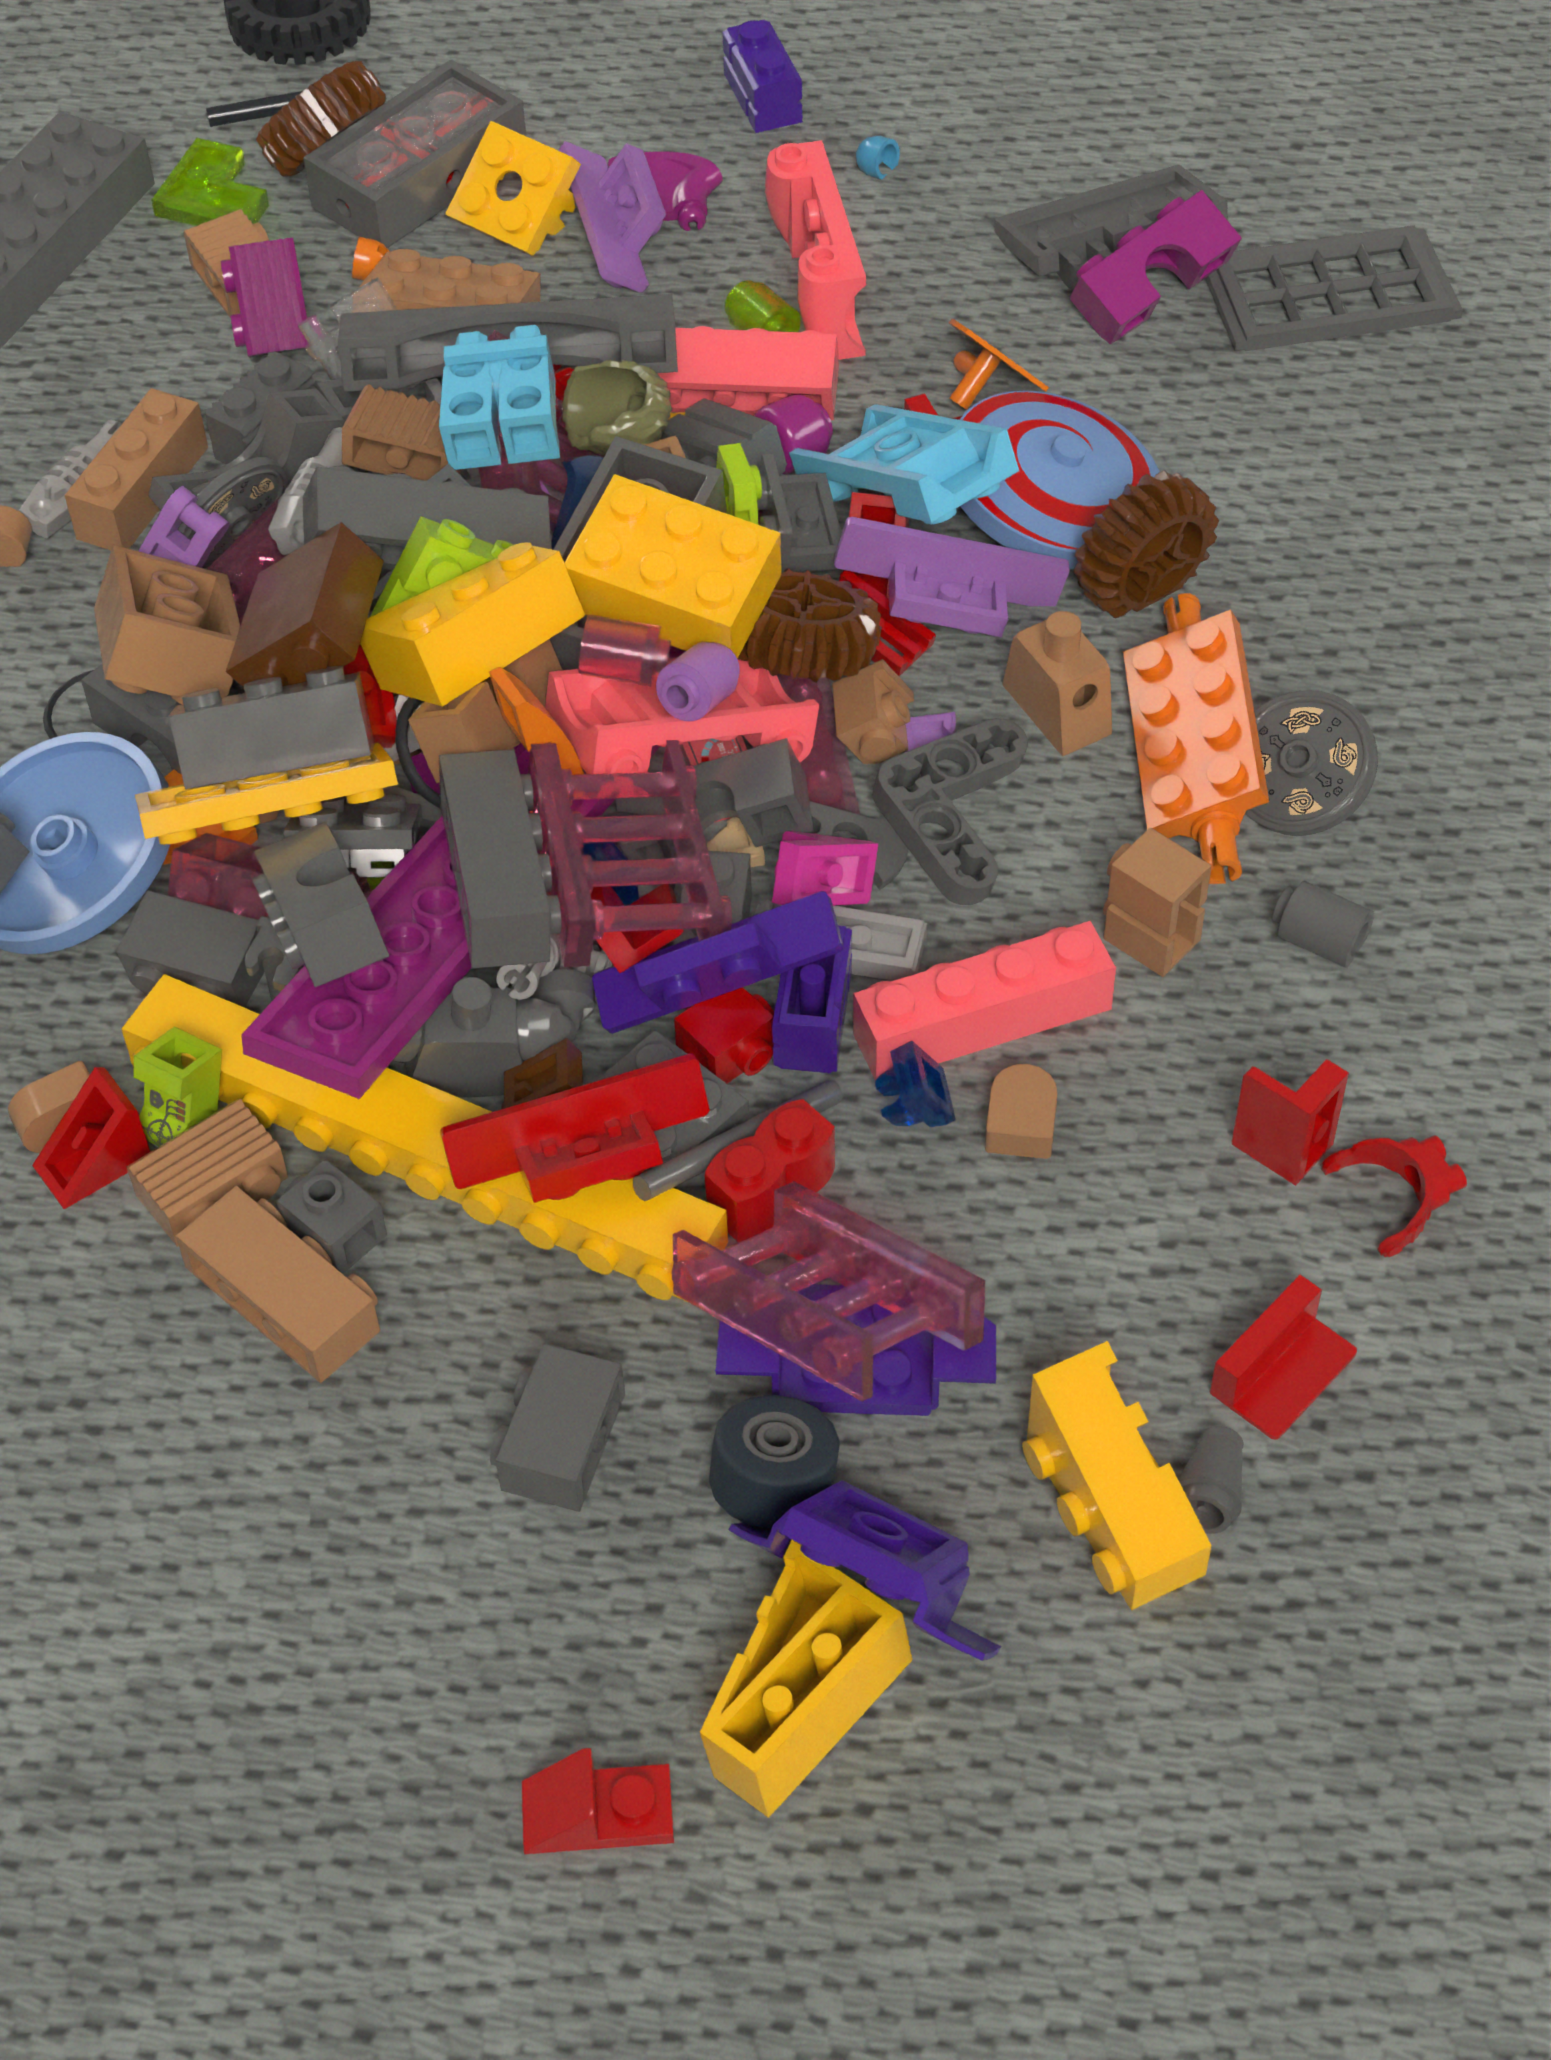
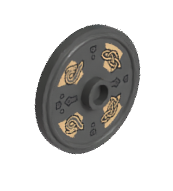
(239, 497)
(1314, 761)

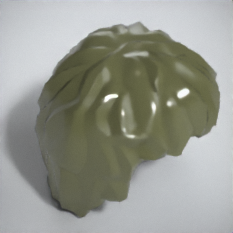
(612, 402)

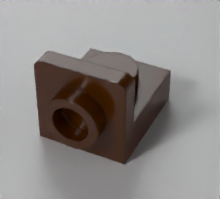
(544, 1074)

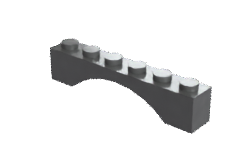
(409, 344)

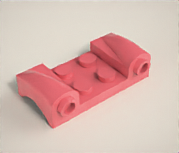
(815, 226)
(619, 722)

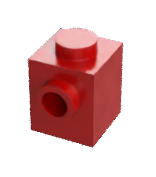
(728, 1033)

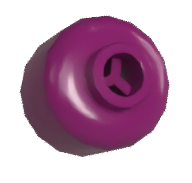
(799, 425)

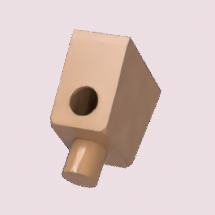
(1061, 682)

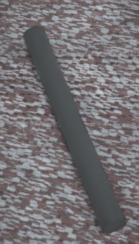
(698, 1158)

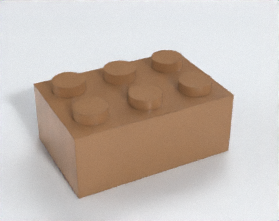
(451, 281)
(165, 625)

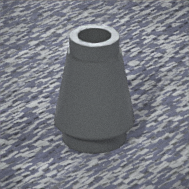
(1215, 1478)

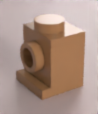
(872, 713)

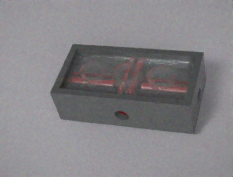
(408, 153)

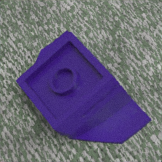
(903, 1375)
(889, 1548)

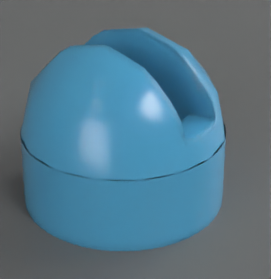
(873, 152)

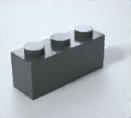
(271, 727)

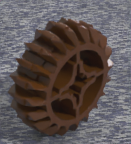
(319, 115)
(1146, 543)
(814, 629)

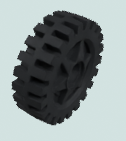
(296, 27)

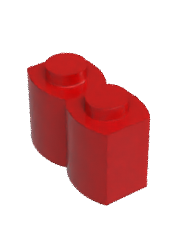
(786, 1148)

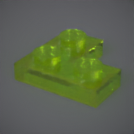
(204, 187)

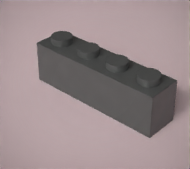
(387, 508)
(496, 859)

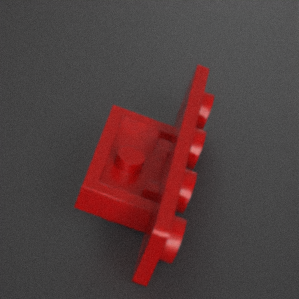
(578, 1133)

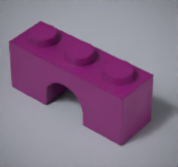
(1187, 239)

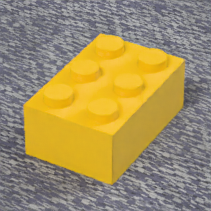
(674, 566)

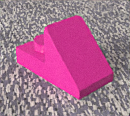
(826, 864)

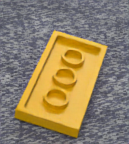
(236, 804)

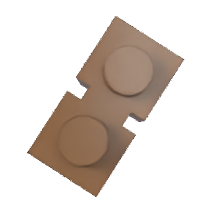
(1155, 901)

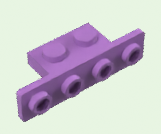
(617, 211)
(949, 577)

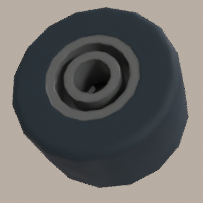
(771, 1457)

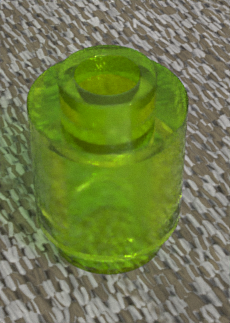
(758, 306)

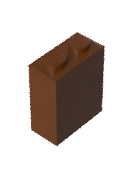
(307, 610)

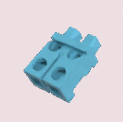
(501, 377)

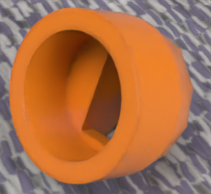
(366, 257)

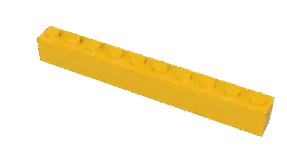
(398, 1132)

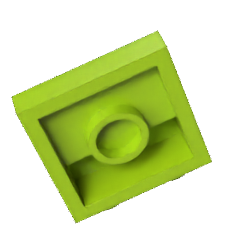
(434, 557)

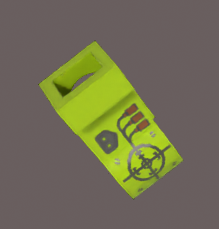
(174, 1094)

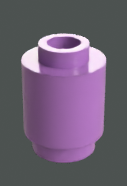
(698, 680)

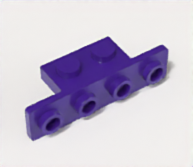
(717, 965)

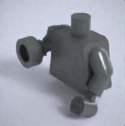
(486, 1032)

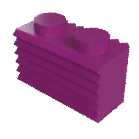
(267, 295)

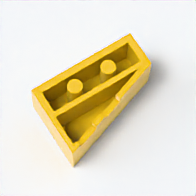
(471, 625)
(1110, 1481)
(803, 1680)

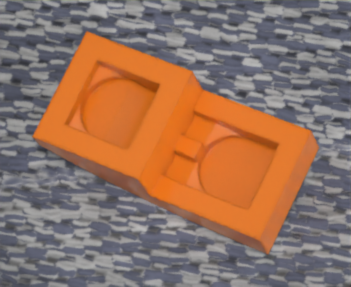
(530, 718)

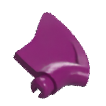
(683, 185)

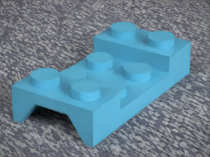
(917, 459)

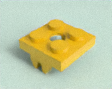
(536, 209)

